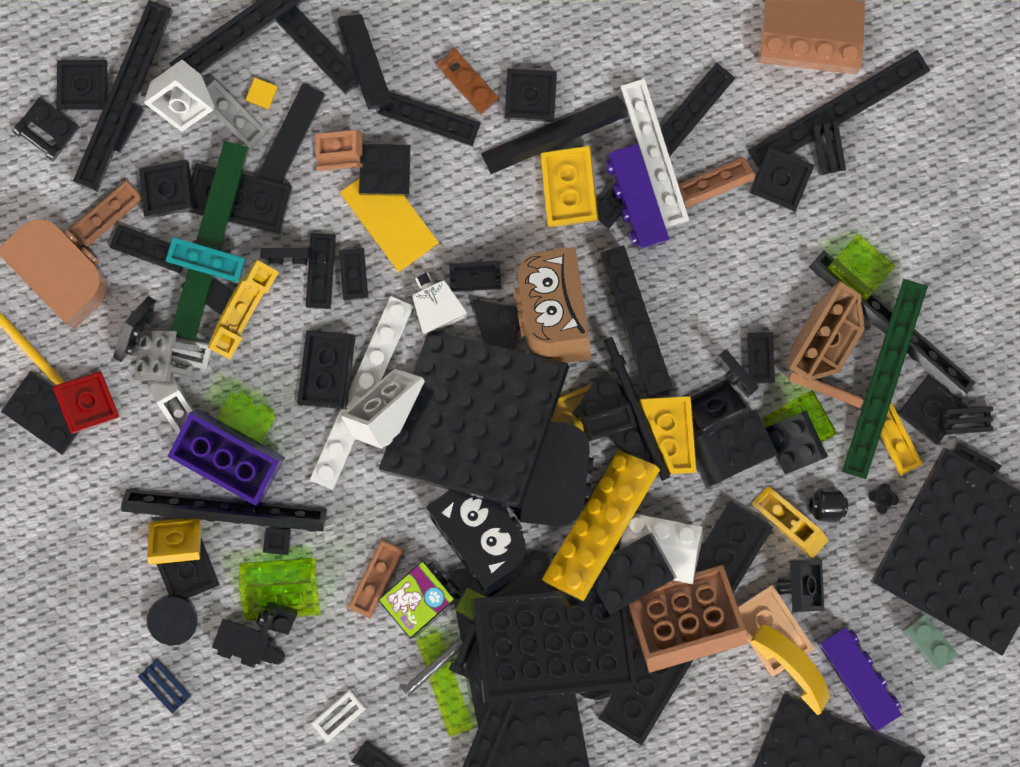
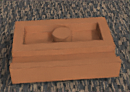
(338, 150)

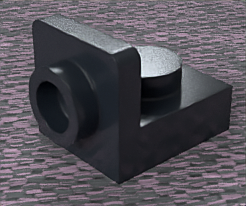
(276, 618)

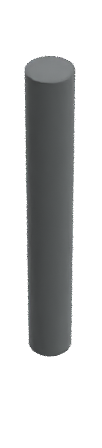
(433, 667)

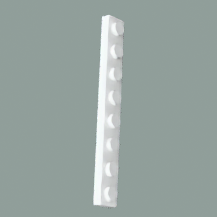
(368, 375)

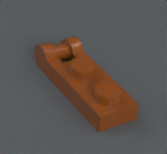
(467, 81)

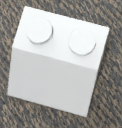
(179, 96)

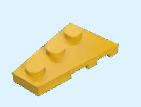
(673, 431)

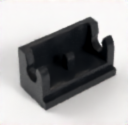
(475, 276)

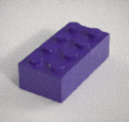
(226, 456)

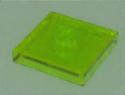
(861, 266)

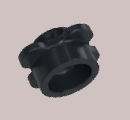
(891, 498)

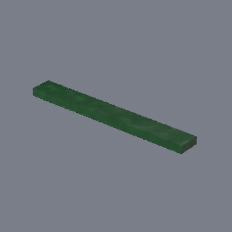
(210, 235)
(884, 378)

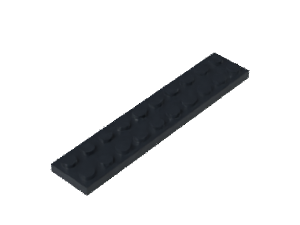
(730, 543)

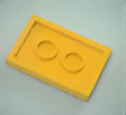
(569, 187)

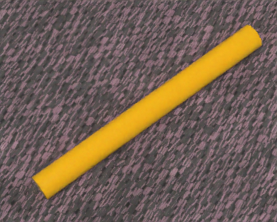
(33, 354)

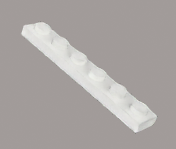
(654, 153)

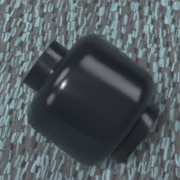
(828, 505)

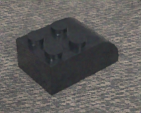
(733, 449)

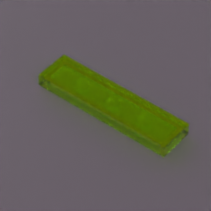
(445, 687)

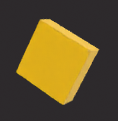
(261, 94)

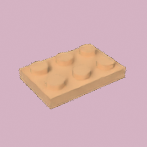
(771, 610)

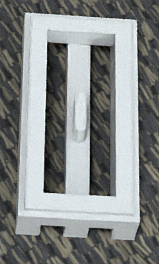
(205, 357)
(355, 701)

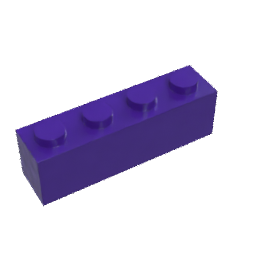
(637, 197)
(860, 679)

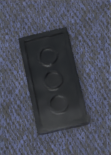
(275, 212)

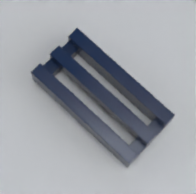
(149, 670)

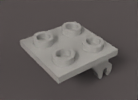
(155, 356)

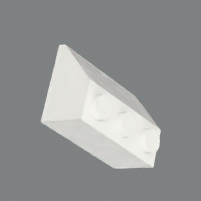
(677, 540)

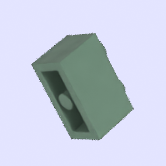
(929, 642)

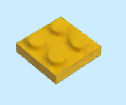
(174, 540)

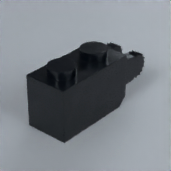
(245, 644)

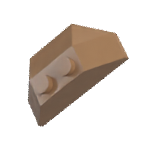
(828, 334)

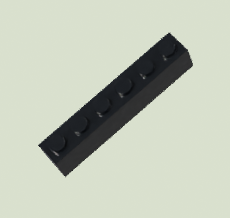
(636, 321)

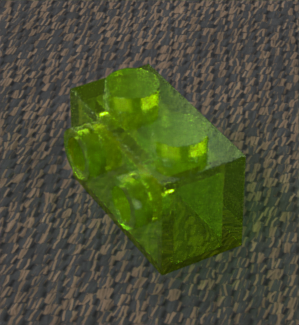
(248, 418)

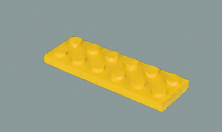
(600, 525)

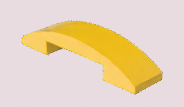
(240, 308)
(796, 663)

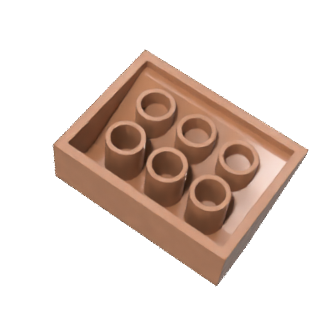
(813, 34)
(688, 620)

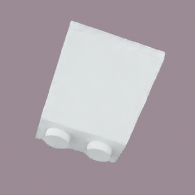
(383, 409)

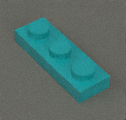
(205, 260)

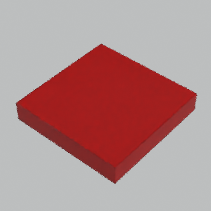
(86, 402)

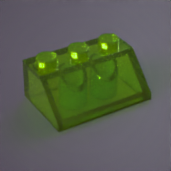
(281, 582)

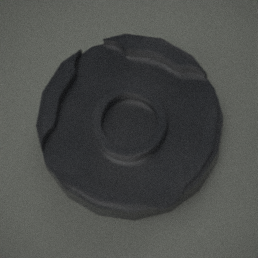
(172, 620)

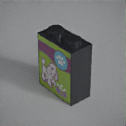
(420, 598)

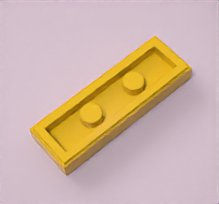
(899, 443)

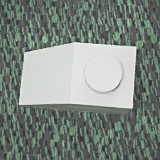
(172, 402)

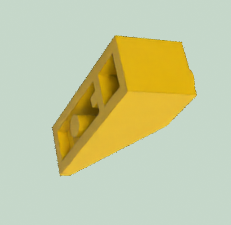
(790, 522)

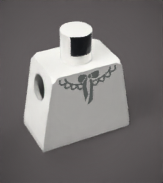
(436, 304)

